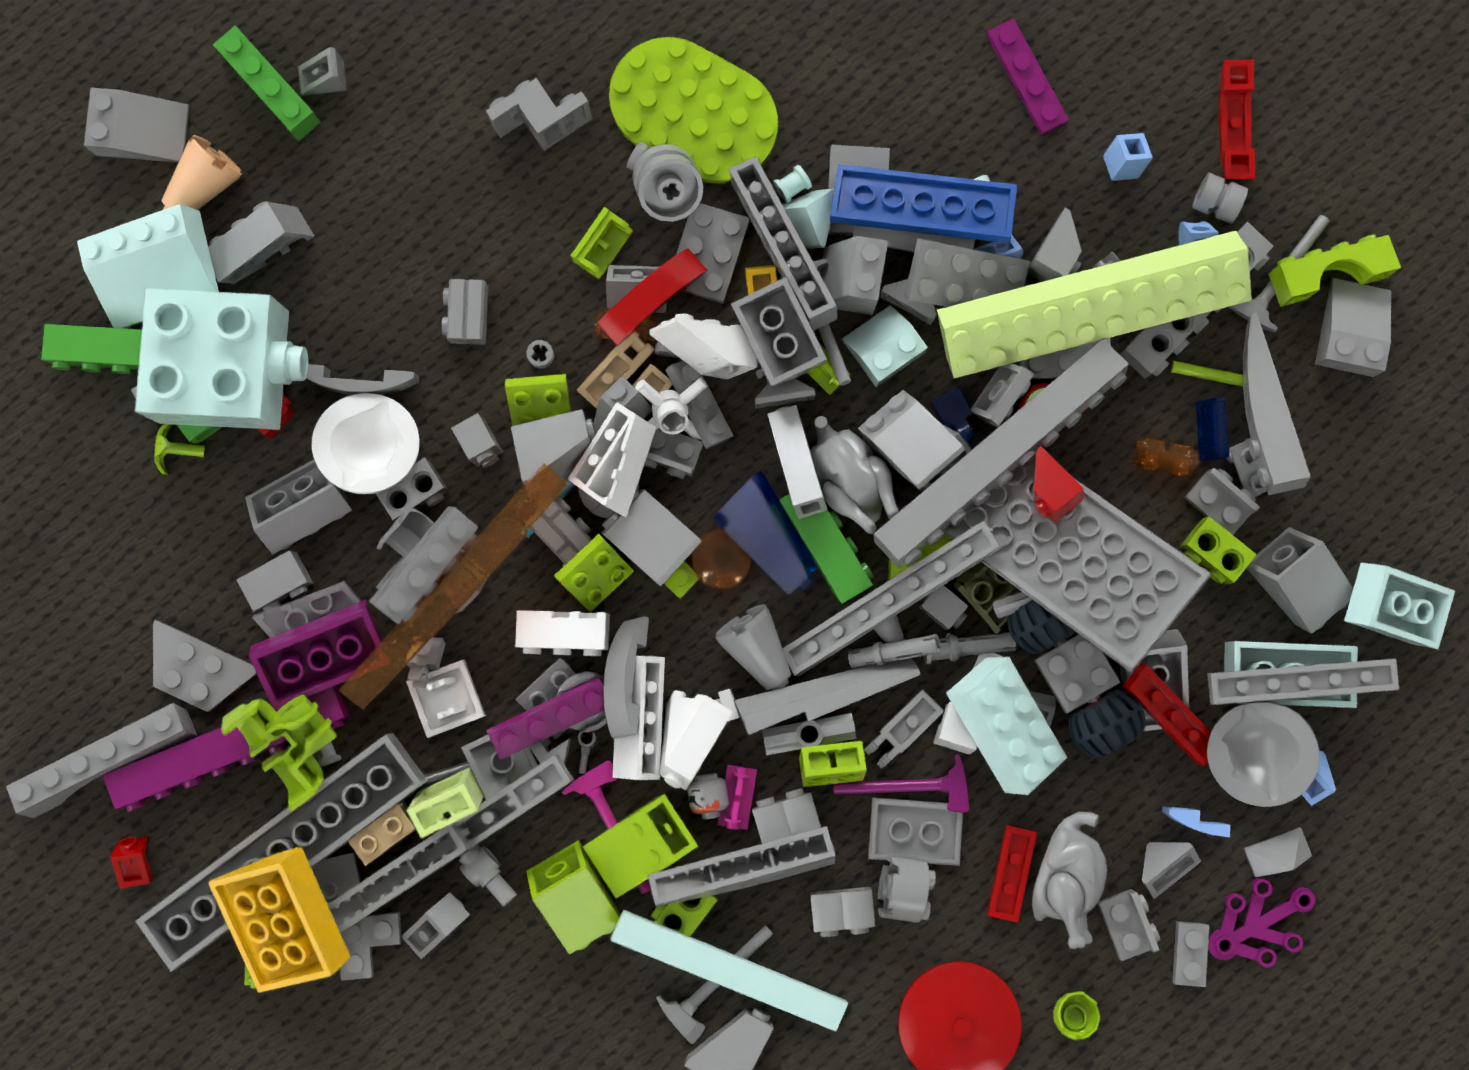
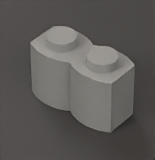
(785, 817)
(842, 910)

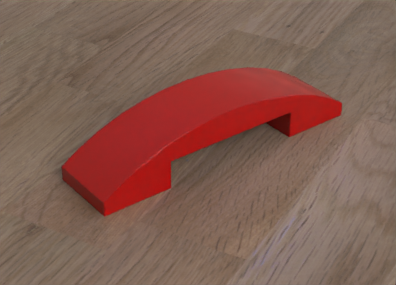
(1235, 120)
(651, 295)

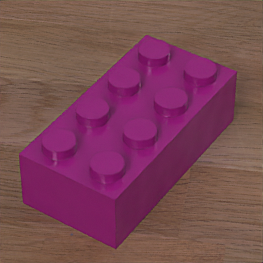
(315, 654)

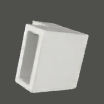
(953, 732)

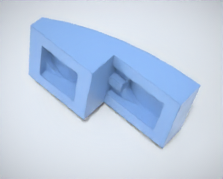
(1191, 818)

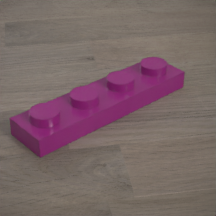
(1027, 77)
(547, 718)

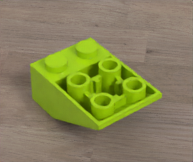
(640, 845)

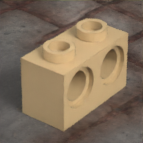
(383, 833)

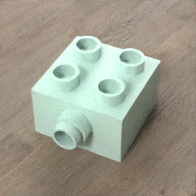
(215, 359)

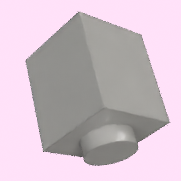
(944, 608)

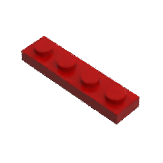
(1169, 713)

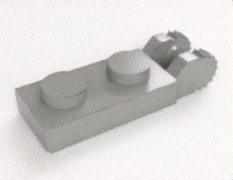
(906, 726)

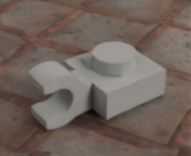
(425, 660)

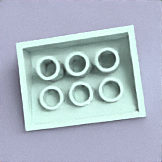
(149, 253)

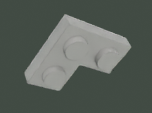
(361, 937)

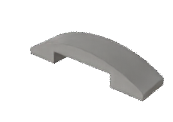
(392, 381)
(620, 712)

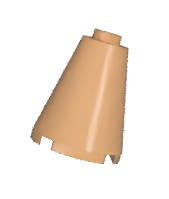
(200, 175)

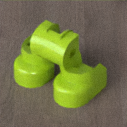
(303, 730)

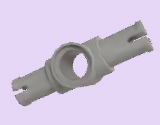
(483, 869)

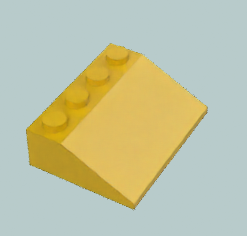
(280, 921)

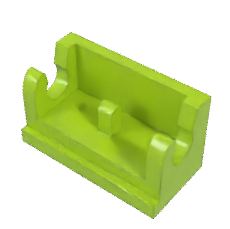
(601, 243)

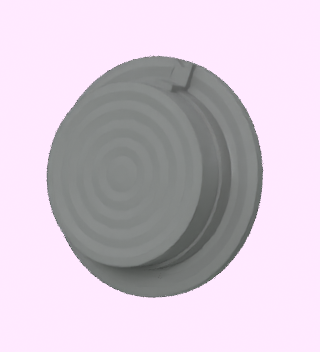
(1263, 753)

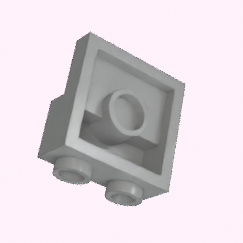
(1000, 394)

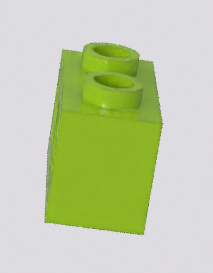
(1220, 544)
(832, 763)
(689, 914)

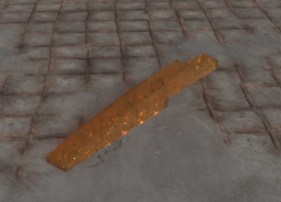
(455, 586)

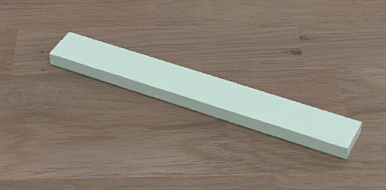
(729, 970)

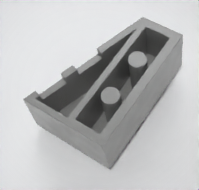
(255, 240)

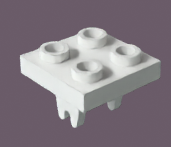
(447, 699)

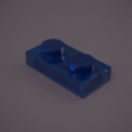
(1212, 429)

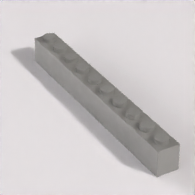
(1001, 453)

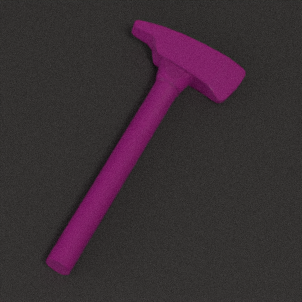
(953, 783)

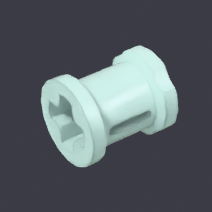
(792, 184)

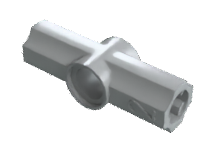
(829, 730)

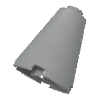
(756, 647)

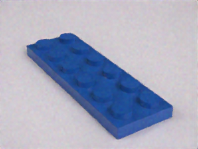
(923, 203)

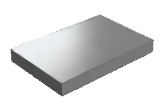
(856, 156)
(915, 831)

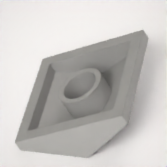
(492, 772)

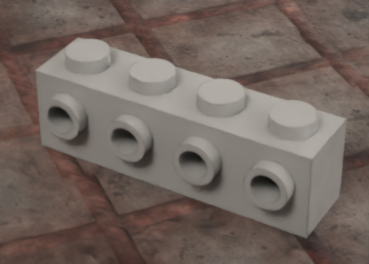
(424, 563)

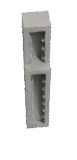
(822, 694)

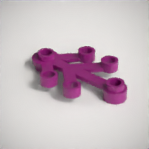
(1257, 925)

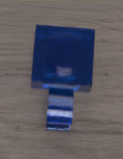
(954, 410)

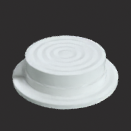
(365, 443)

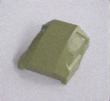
(981, 588)

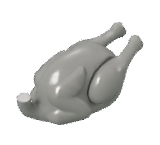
(852, 477)
(1071, 878)

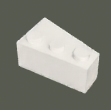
(615, 459)

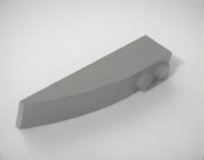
(1269, 419)
(744, 868)

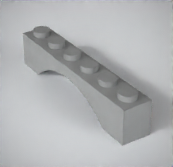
(62, 778)

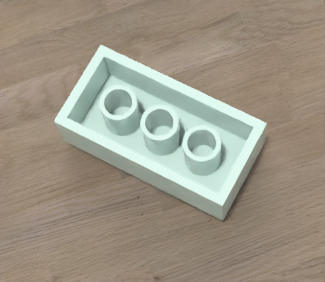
(1263, 655)
(1006, 725)

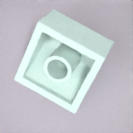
(885, 345)

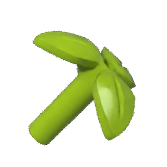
(164, 447)

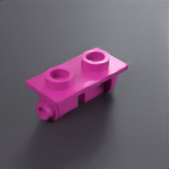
(740, 790)

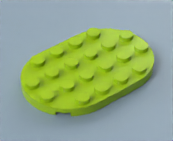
(693, 100)

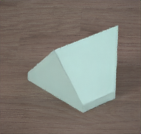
(811, 217)

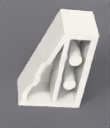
(562, 632)

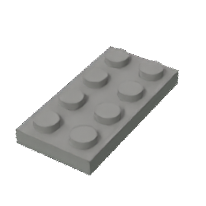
(957, 274)

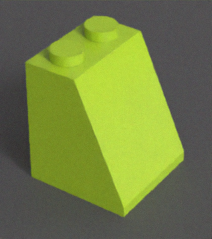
(573, 898)

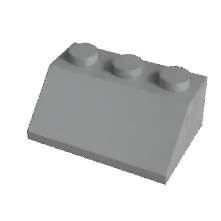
(779, 332)
(295, 507)

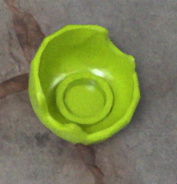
(1076, 1015)

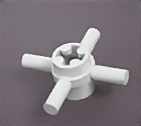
(671, 408)

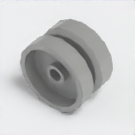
(667, 182)

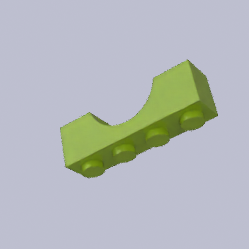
(1365, 261)

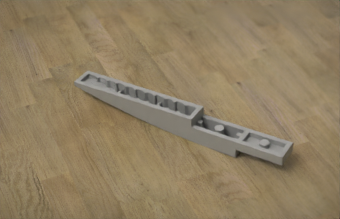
(449, 843)

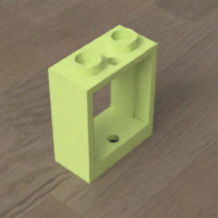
(455, 794)

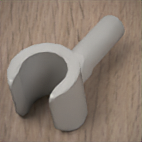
(585, 751)

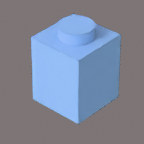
(1127, 156)

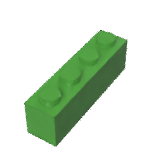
(266, 83)
(91, 348)
(831, 552)

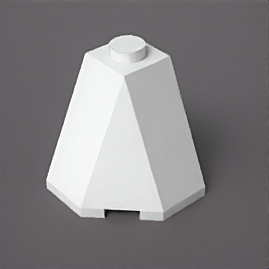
(689, 735)

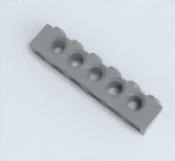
(783, 242)
(1140, 351)

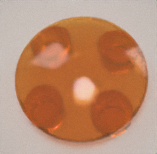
(720, 560)

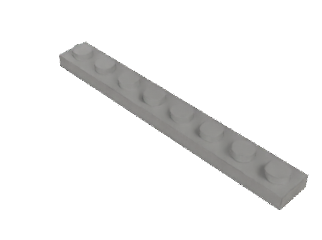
(891, 598)

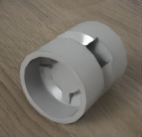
(1220, 198)

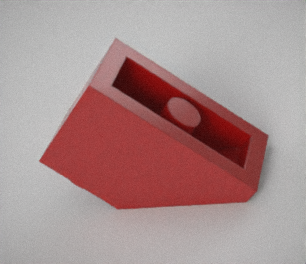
(1054, 487)

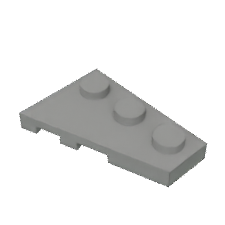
(306, 609)

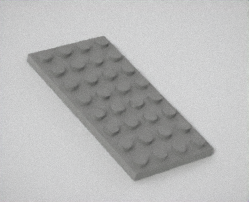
(1089, 567)

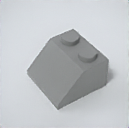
(1058, 251)

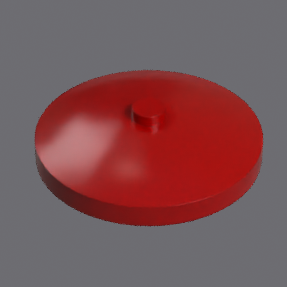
(959, 1019)

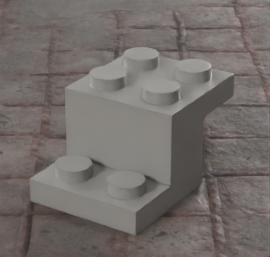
(542, 117)

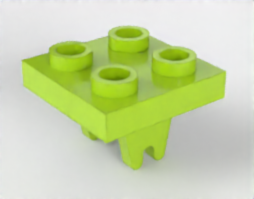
(537, 397)
(594, 573)

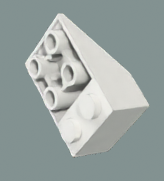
(707, 345)

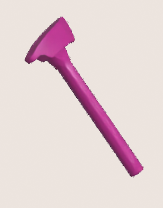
(590, 784)

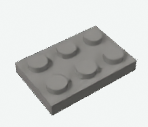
(716, 242)

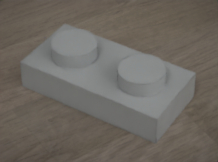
(1190, 954)

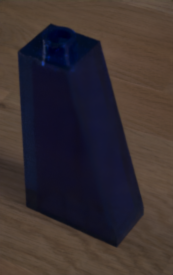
(767, 534)

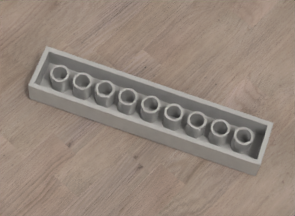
(322, 825)

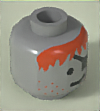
(708, 795)

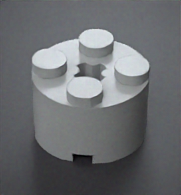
(905, 889)

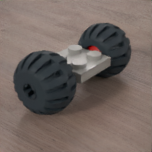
(1077, 675)

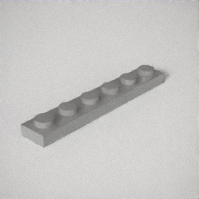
(1303, 681)

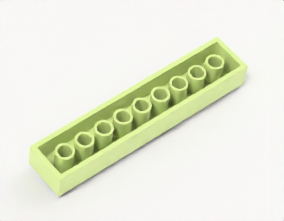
(1096, 304)

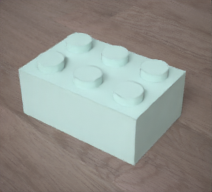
(1399, 605)

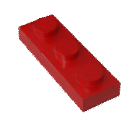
(1011, 873)

